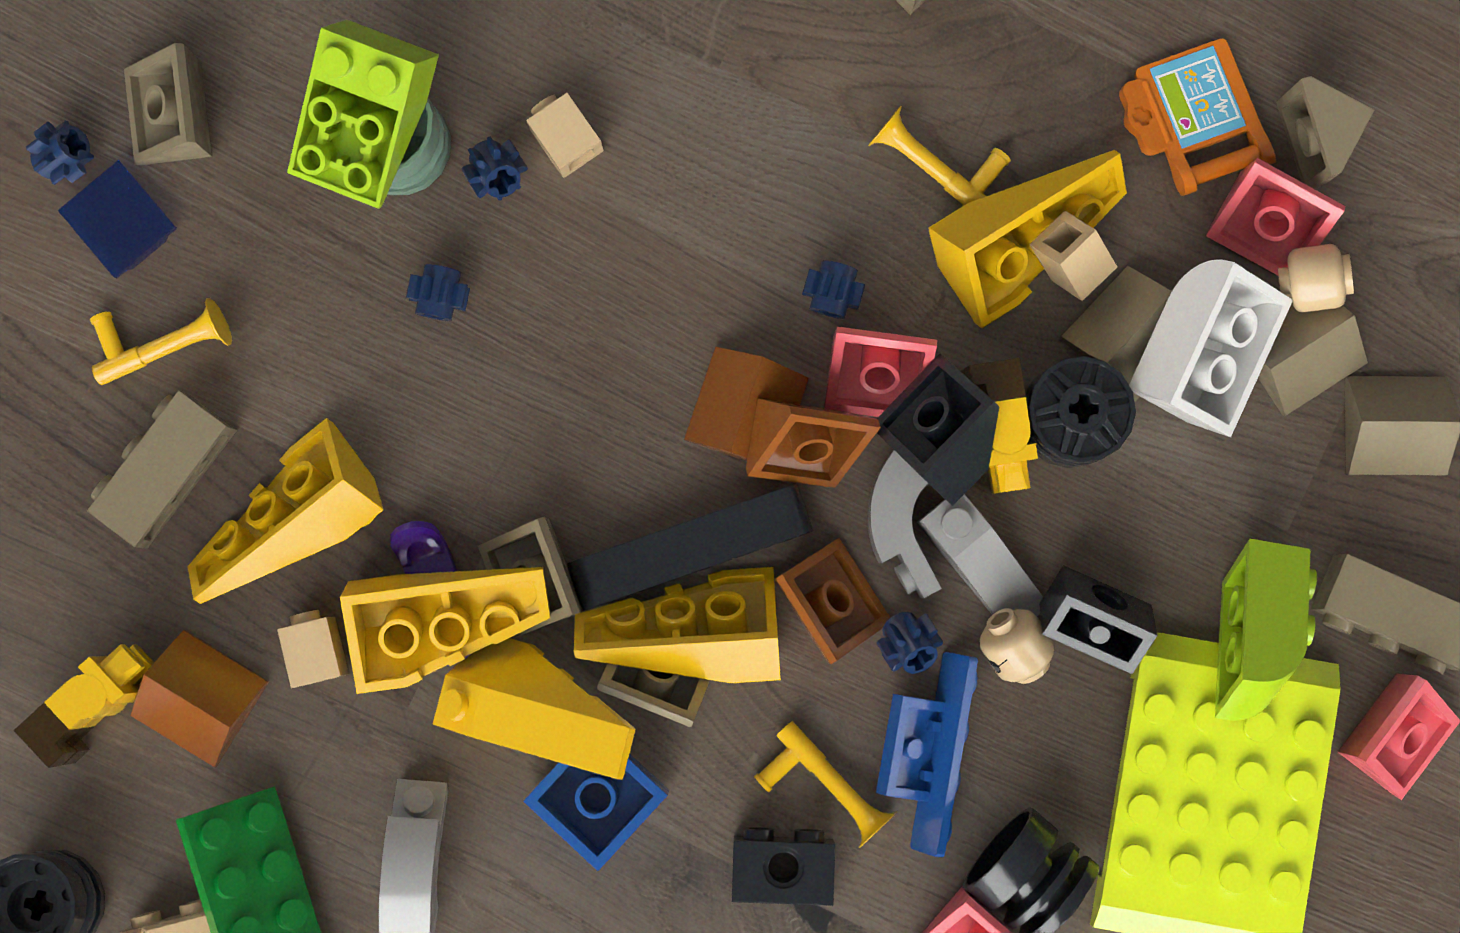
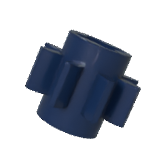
(60, 152)
(494, 168)
(833, 289)
(438, 292)
(909, 642)

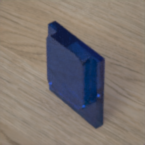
(118, 220)

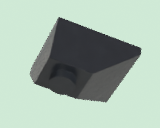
(942, 428)

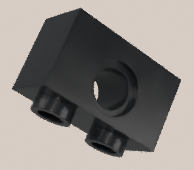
(1097, 619)
(808, 885)

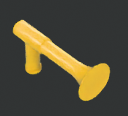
(896, 135)
(208, 325)
(804, 750)

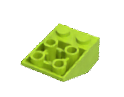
(360, 110)

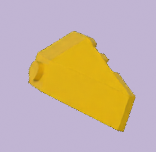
(987, 242)
(306, 508)
(426, 621)
(702, 632)
(529, 705)

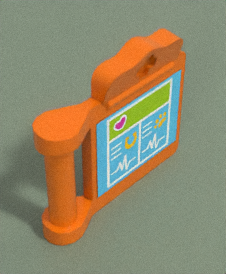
(1193, 105)

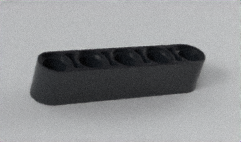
(690, 547)

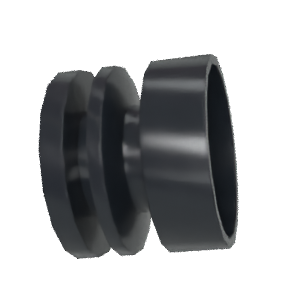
(1057, 432)
(1021, 868)
(66, 882)

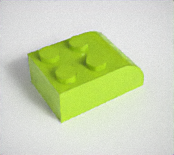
(1262, 626)

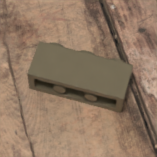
(160, 469)
(1391, 612)

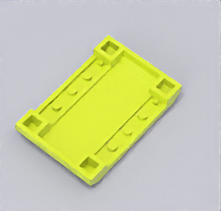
(1215, 812)

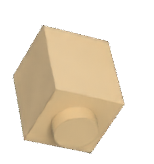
(564, 133)
(1073, 255)
(312, 649)

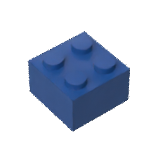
(595, 810)

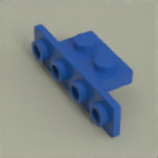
(926, 751)

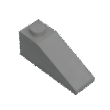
(979, 556)

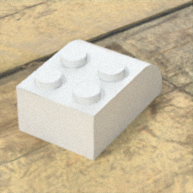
(1211, 345)

